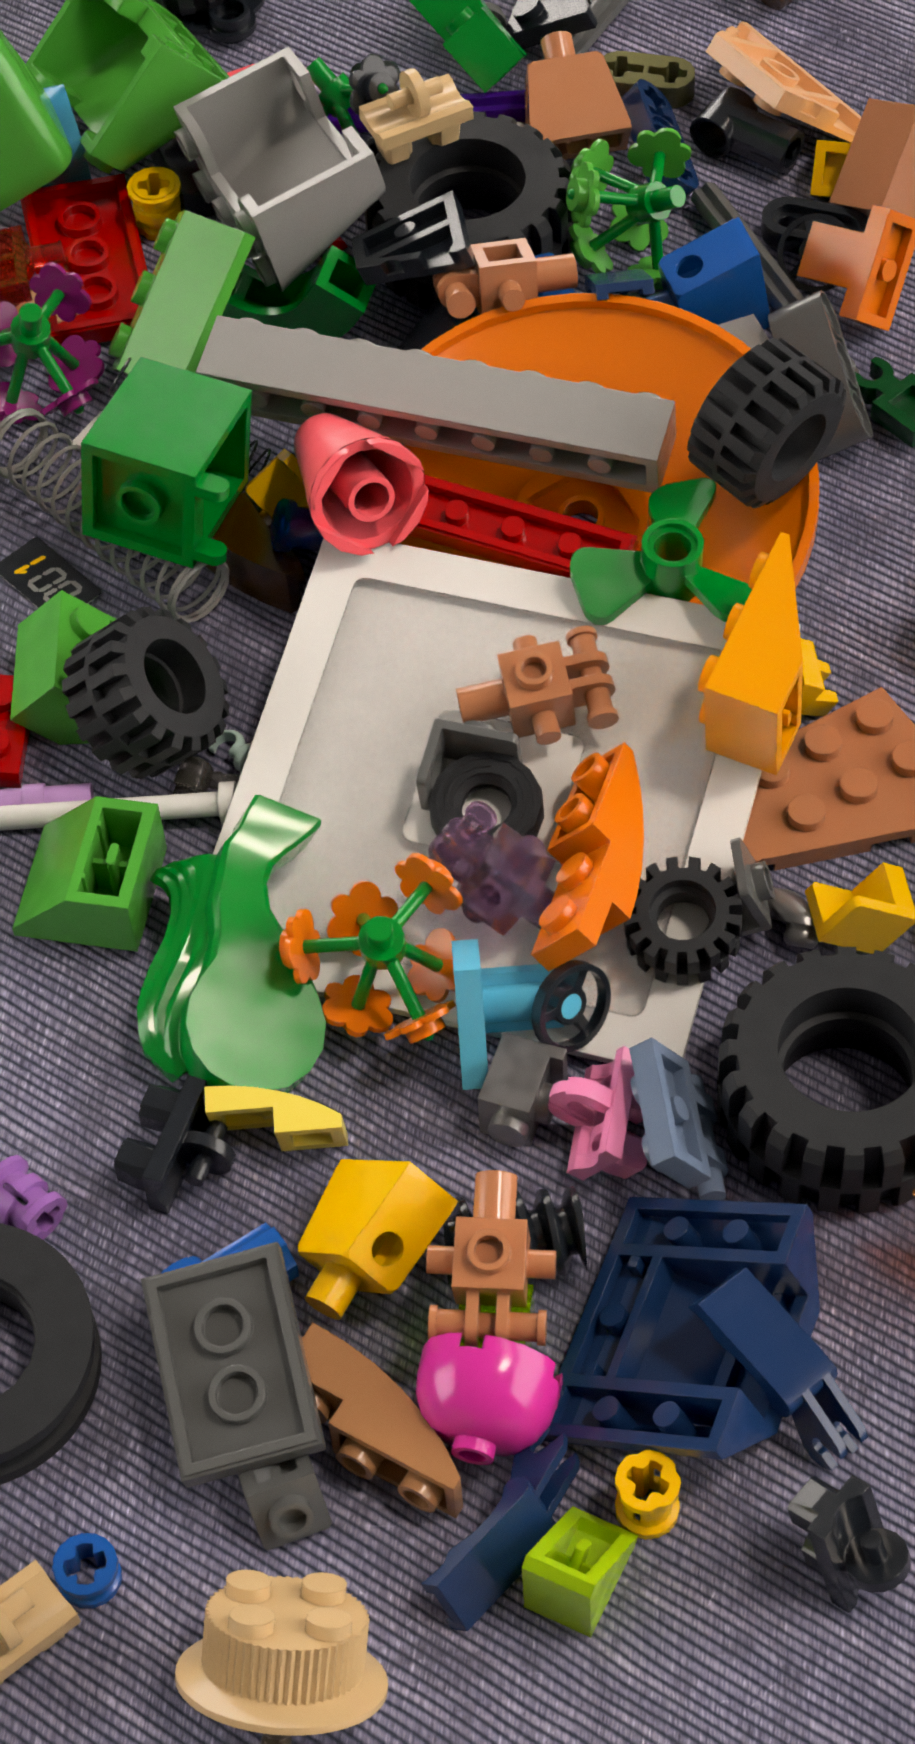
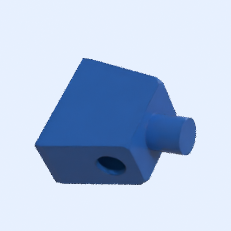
(716, 276)

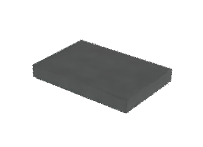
(232, 1365)

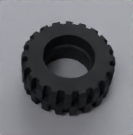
(490, 169)
(788, 1137)

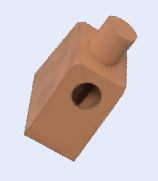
(574, 98)

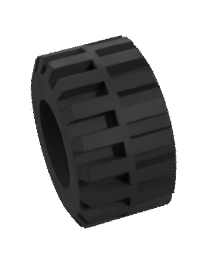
(766, 422)
(145, 692)

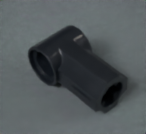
(735, 125)

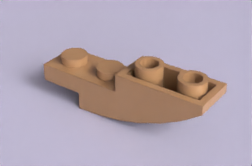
(378, 1425)

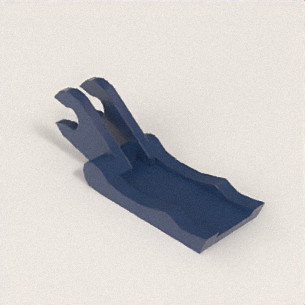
(619, 283)
(784, 1363)
(493, 1555)

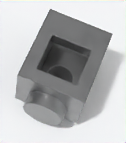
(519, 1089)

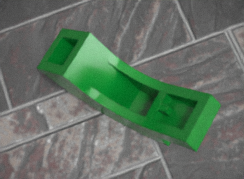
(322, 300)

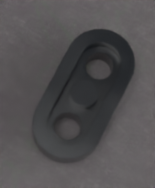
(784, 210)

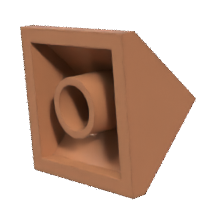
(880, 161)

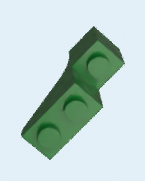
(473, 38)

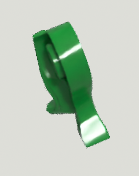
(217, 986)

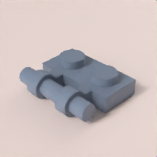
(677, 1120)

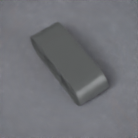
(815, 331)

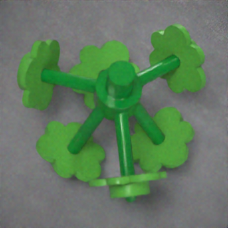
(637, 214)

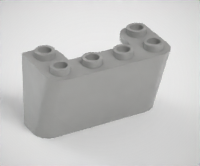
(277, 164)

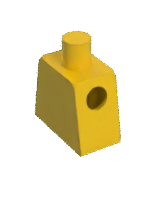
(370, 1230)

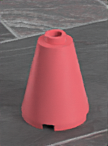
(358, 484)

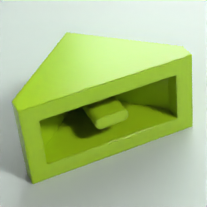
(576, 1569)

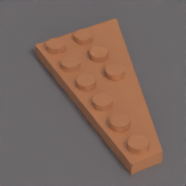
(838, 787)

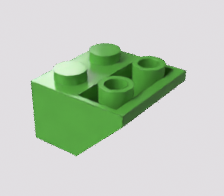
(41, 652)
(94, 875)

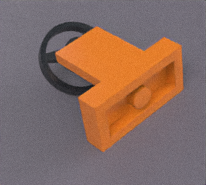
(865, 263)

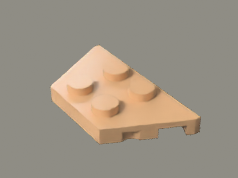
(779, 81)

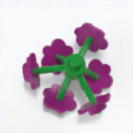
(26, 335)

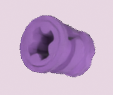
(42, 1210)

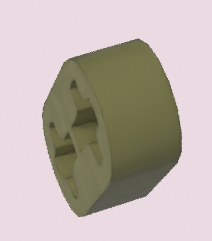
(659, 70)

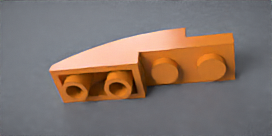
(600, 857)

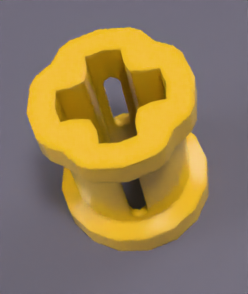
(635, 1478)

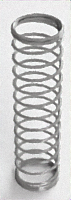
(179, 584)

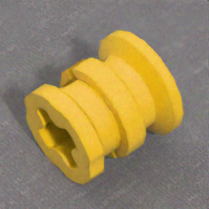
(154, 198)

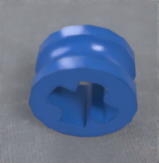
(68, 1561)

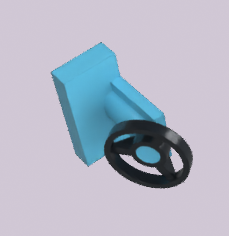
(519, 1001)

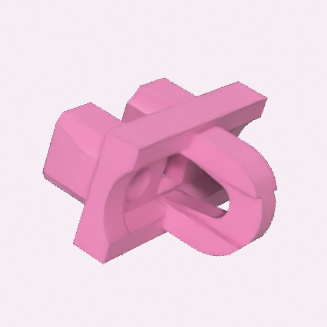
(600, 1112)

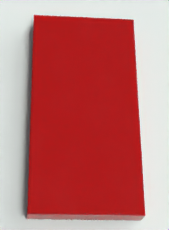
(99, 245)

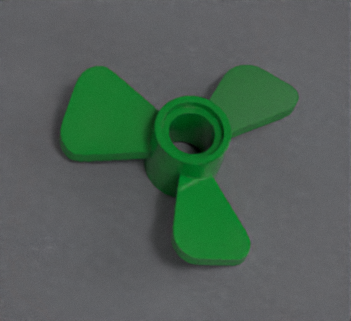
(666, 565)

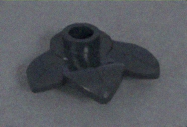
(225, 23)

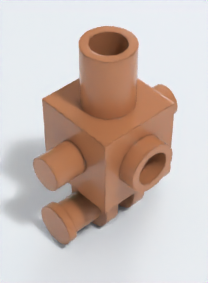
(503, 276)
(543, 687)
(491, 1268)

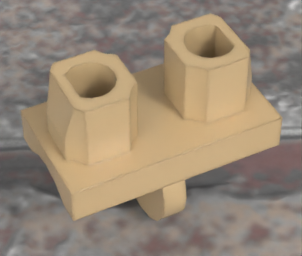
(414, 112)
(31, 1617)

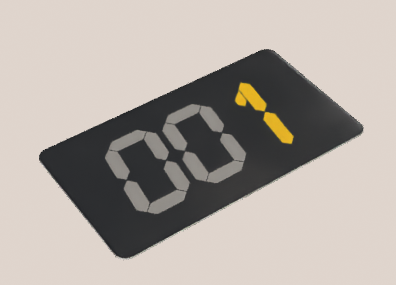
(42, 573)

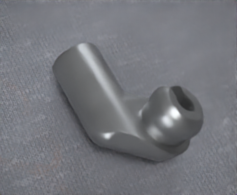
(793, 910)

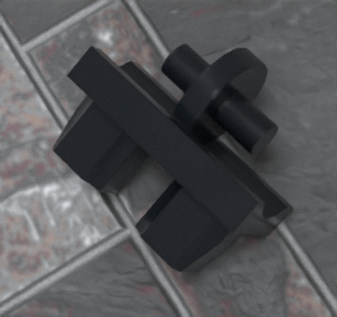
(185, 1150)
(848, 1540)

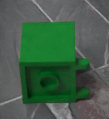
(166, 463)

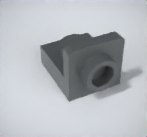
(285, 1501)

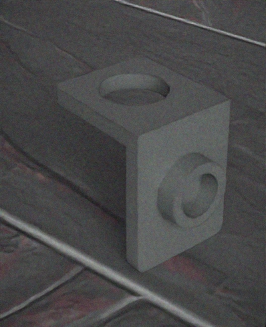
(458, 740)
(754, 887)

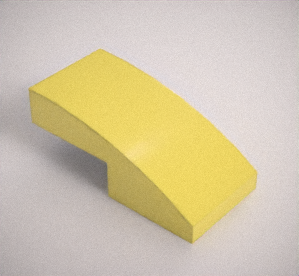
(296, 1120)

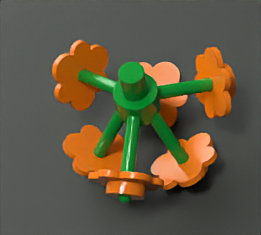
(374, 931)

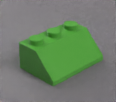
(183, 293)

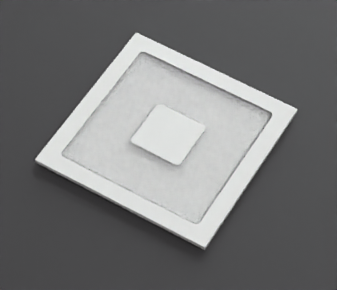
(351, 720)

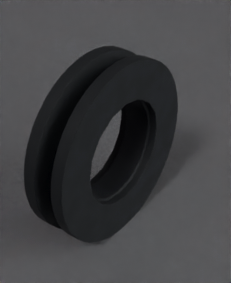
(66, 1357)

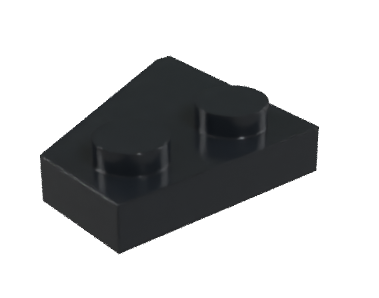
(537, 18)
(415, 243)

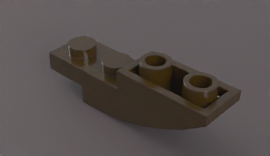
(252, 560)

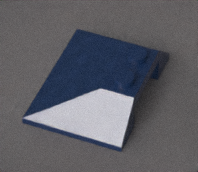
(645, 1363)

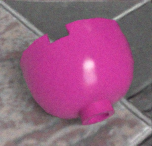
(486, 1397)

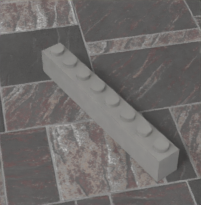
(448, 403)

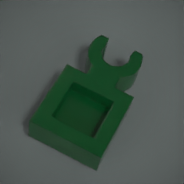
(890, 399)

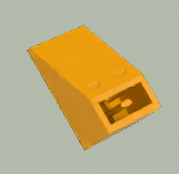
(757, 680)

